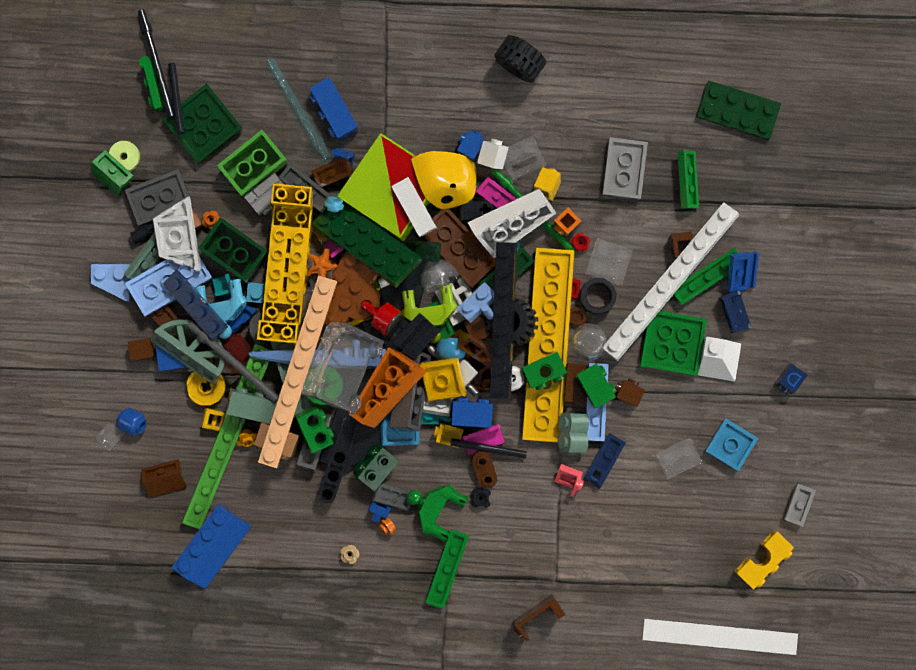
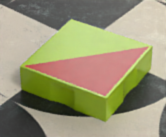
(371, 191)

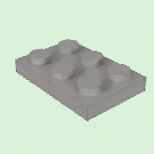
(625, 168)

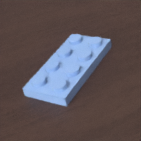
(149, 289)

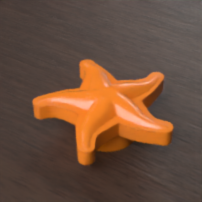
(321, 264)

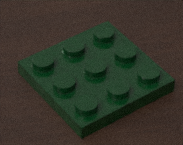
(205, 123)

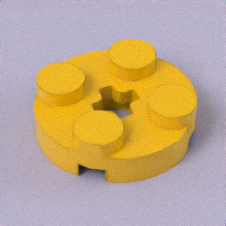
(209, 397)

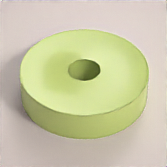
(132, 152)

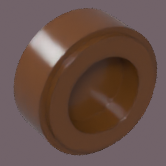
(577, 316)

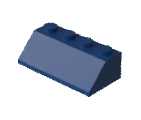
(211, 546)

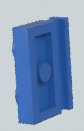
(742, 271)

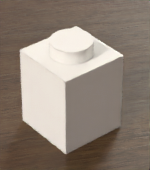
(493, 154)

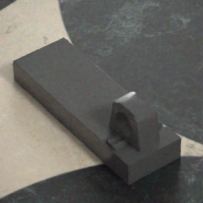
(295, 177)
(306, 458)

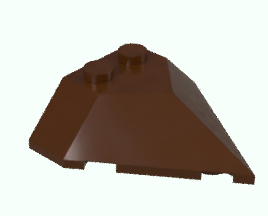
(476, 356)

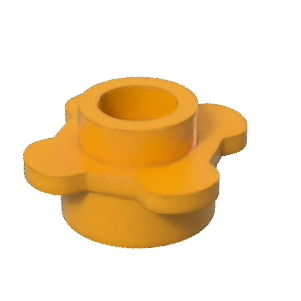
(246, 438)

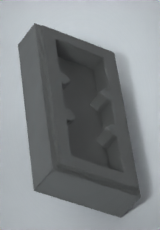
(392, 496)

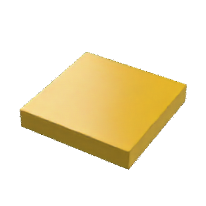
(443, 379)

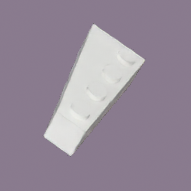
(512, 220)

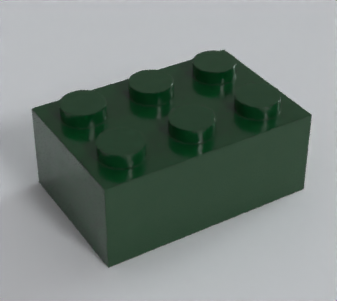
(233, 250)

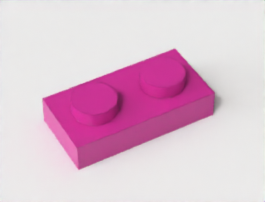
(494, 193)

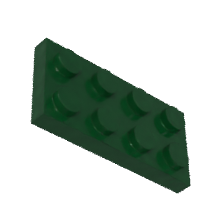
(738, 110)

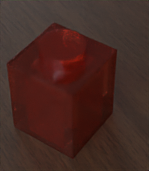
(238, 347)

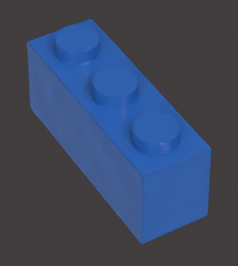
(333, 109)

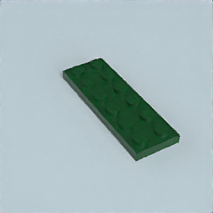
(367, 244)

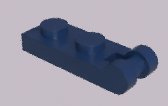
(604, 460)

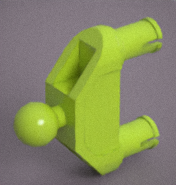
(435, 314)

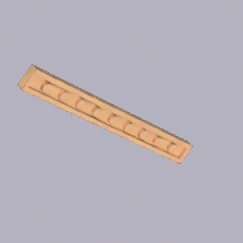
(297, 372)

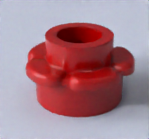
(585, 241)

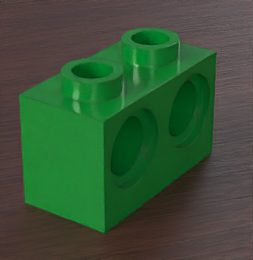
(309, 431)

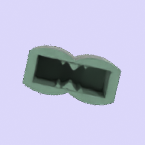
(573, 432)

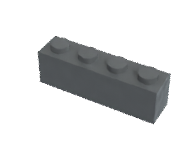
(409, 410)

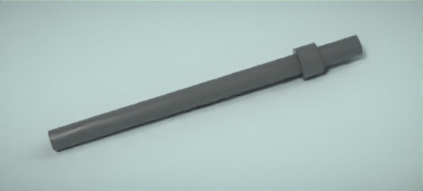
(204, 338)

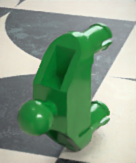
(431, 506)

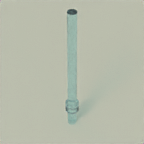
(317, 140)

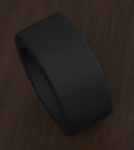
(583, 296)

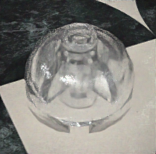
(438, 274)
(589, 342)

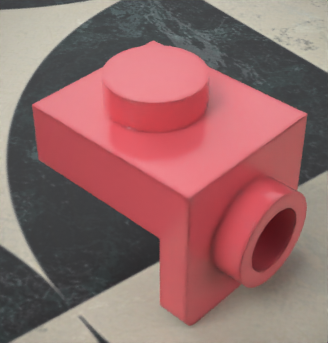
(570, 478)

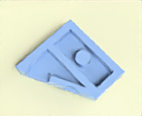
(111, 279)

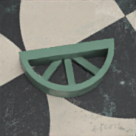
(185, 354)

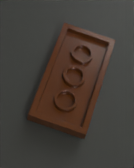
(460, 248)

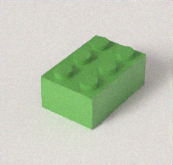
(252, 163)

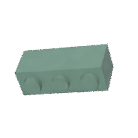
(250, 405)

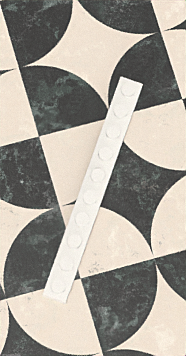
(670, 281)

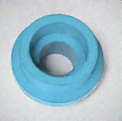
(334, 204)

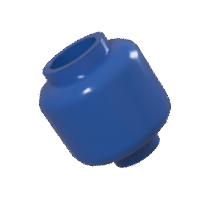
(131, 422)

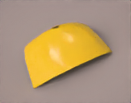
(439, 170)

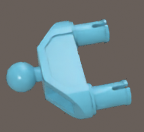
(229, 309)

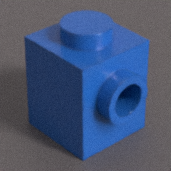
(470, 144)

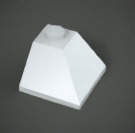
(719, 359)

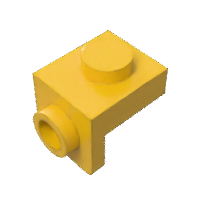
(446, 432)

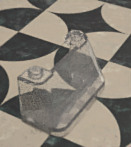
(341, 366)

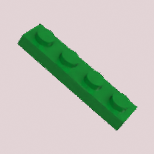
(704, 278)
(447, 568)

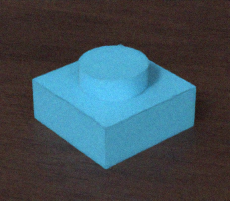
(255, 293)

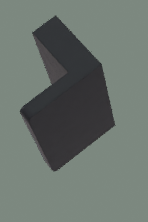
(416, 336)

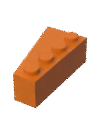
(387, 386)

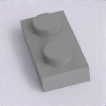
(799, 504)

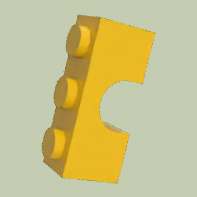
(777, 550)

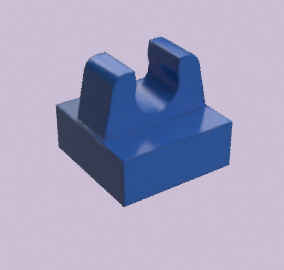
(379, 510)

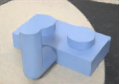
(478, 303)

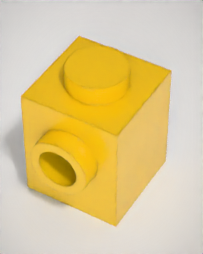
(548, 182)

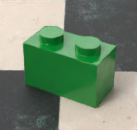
(596, 385)

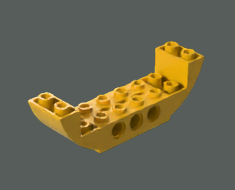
(287, 263)

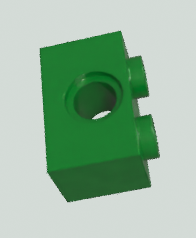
(532, 371)

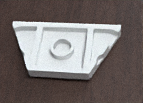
(177, 235)

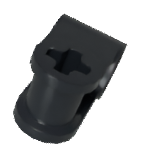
(472, 210)

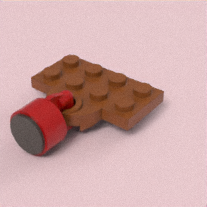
(359, 299)

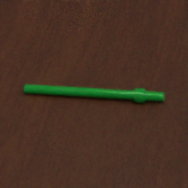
(506, 183)

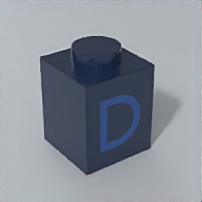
(790, 379)

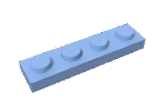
(597, 416)

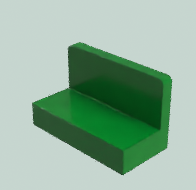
(110, 172)

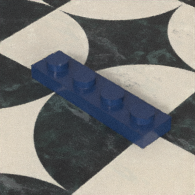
(195, 305)

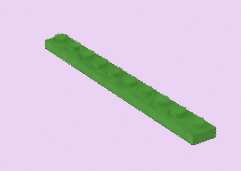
(221, 450)

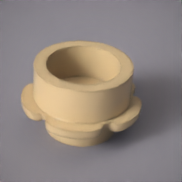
(349, 549)

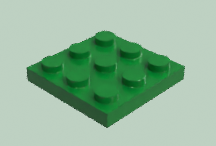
(674, 343)

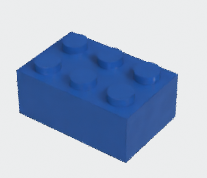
(472, 414)

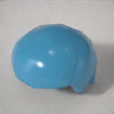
(448, 349)

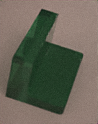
(426, 250)

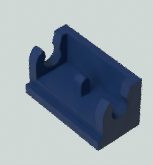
(735, 312)

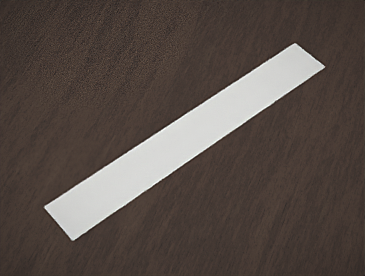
(720, 636)

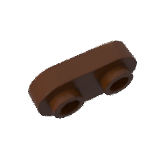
(485, 469)

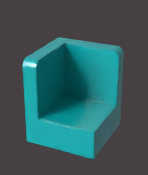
(222, 286)

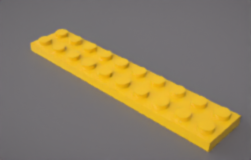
(552, 305)

